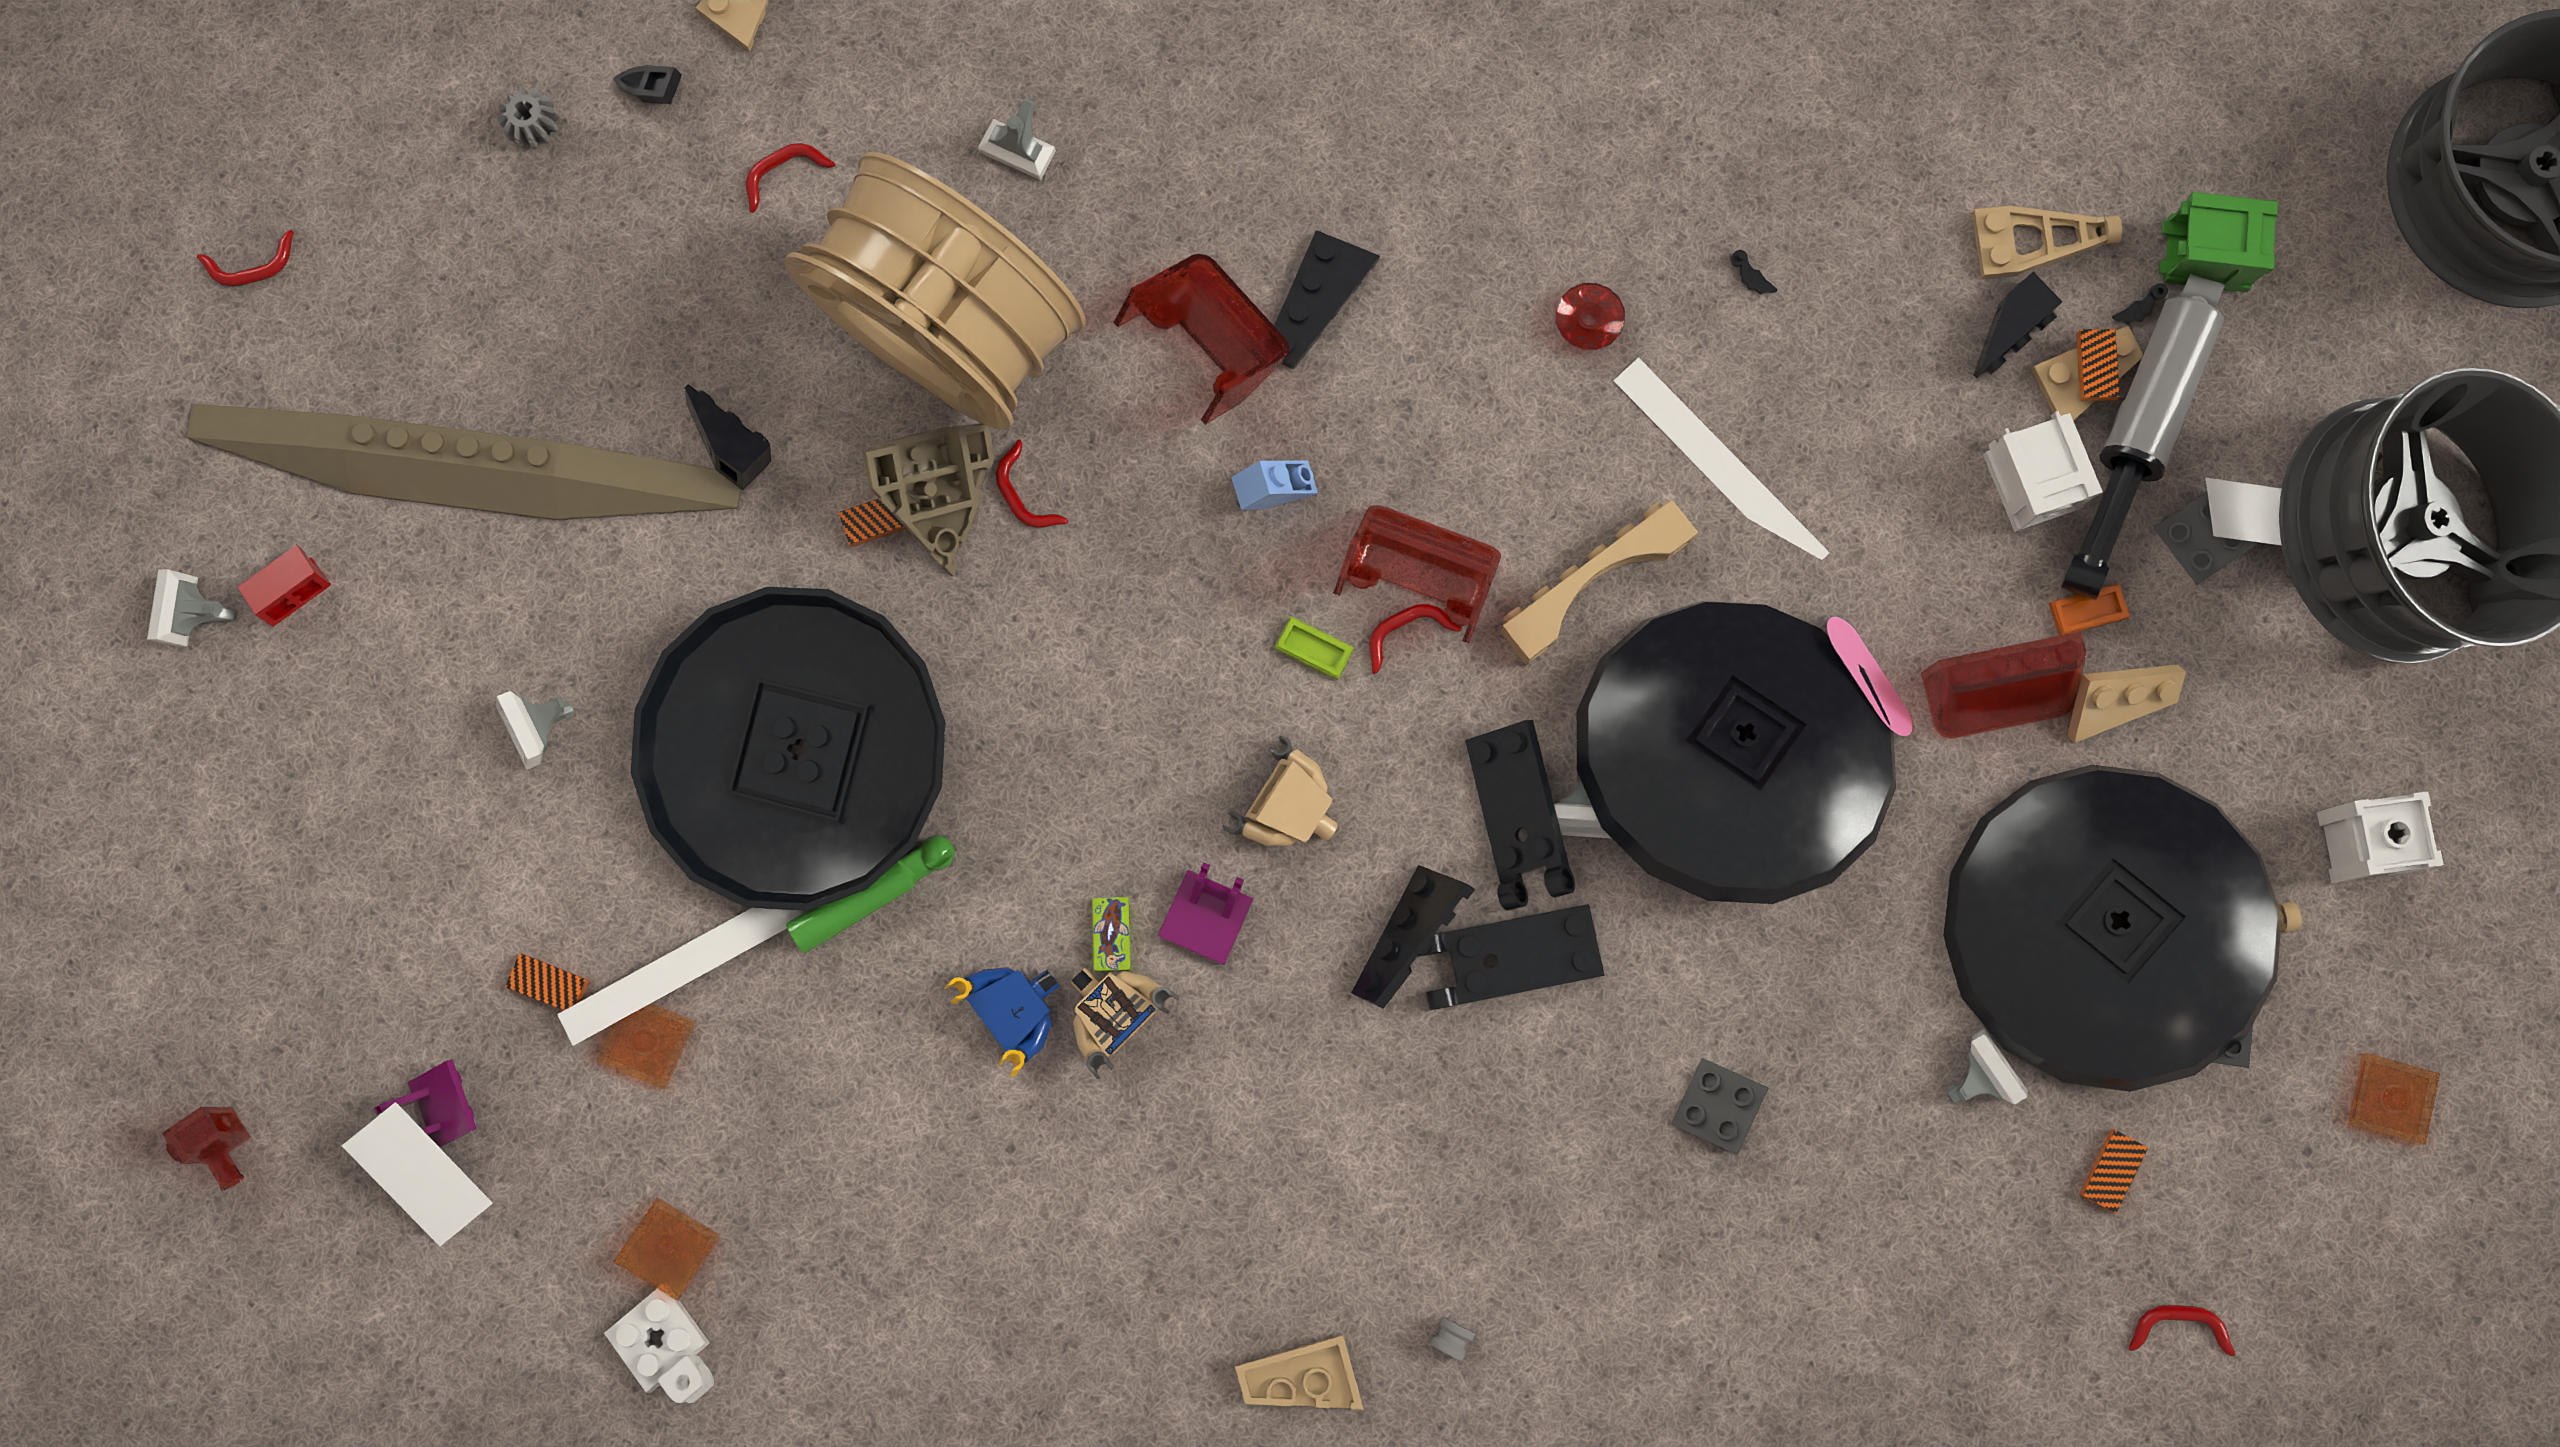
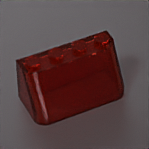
(2005, 686)

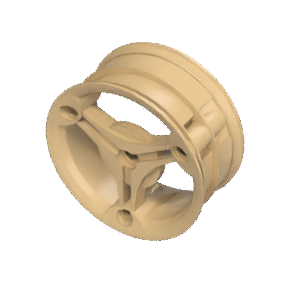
(937, 289)

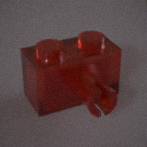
(207, 1139)

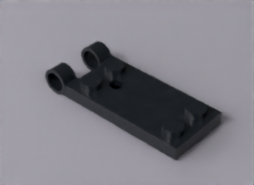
(1515, 797)
(1529, 955)

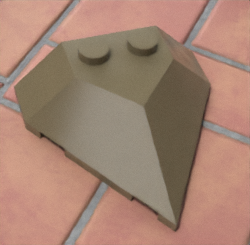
(933, 484)

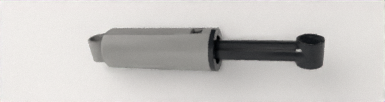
(2149, 421)

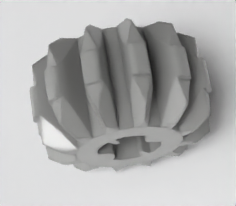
(530, 130)

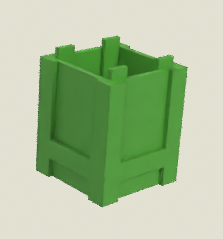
(2220, 240)

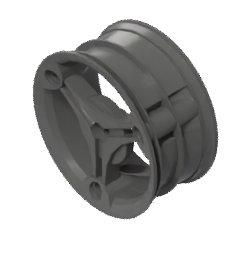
(2511, 172)
(2357, 539)

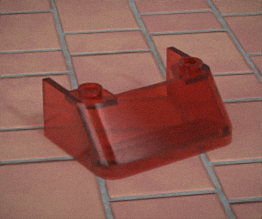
(1218, 319)
(1421, 560)

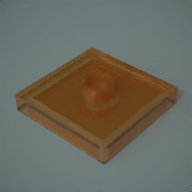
(647, 1044)
(2393, 1099)
(667, 1249)

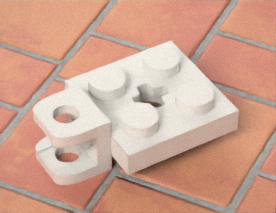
(673, 1361)

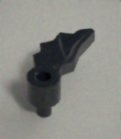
(1751, 277)
(2140, 309)

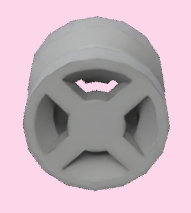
(1452, 1339)

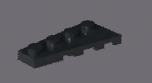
(1320, 289)
(1417, 917)

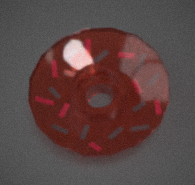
(1597, 302)

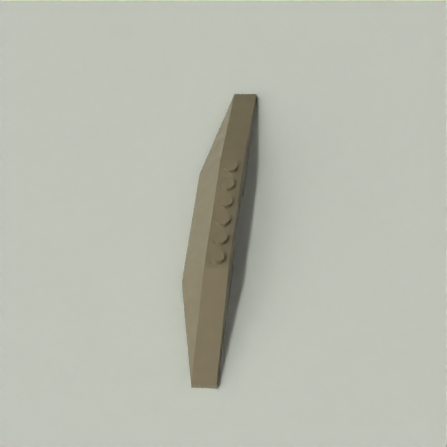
(461, 465)

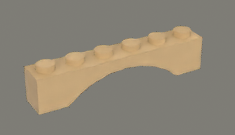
(1654, 539)

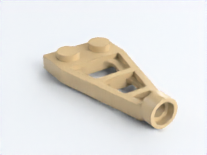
(1997, 245)

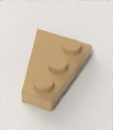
(735, 17)
(2060, 375)
(2122, 696)
(1303, 1376)

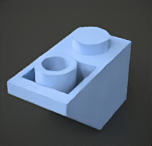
(1273, 484)

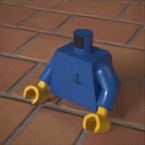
(1010, 1009)

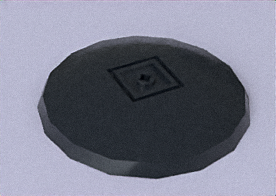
(721, 734)
(1722, 811)
(2039, 943)

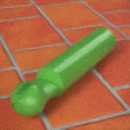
(826, 921)

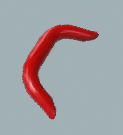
(776, 159)
(253, 274)
(1012, 498)
(1401, 619)
(2181, 1313)

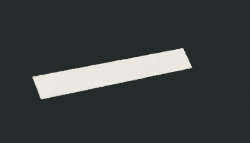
(1713, 457)
(673, 971)

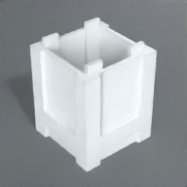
(2042, 471)
(2380, 837)

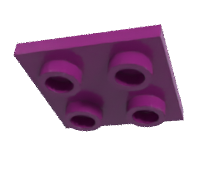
(1206, 915)
(440, 1102)

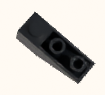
(2022, 310)
(731, 446)

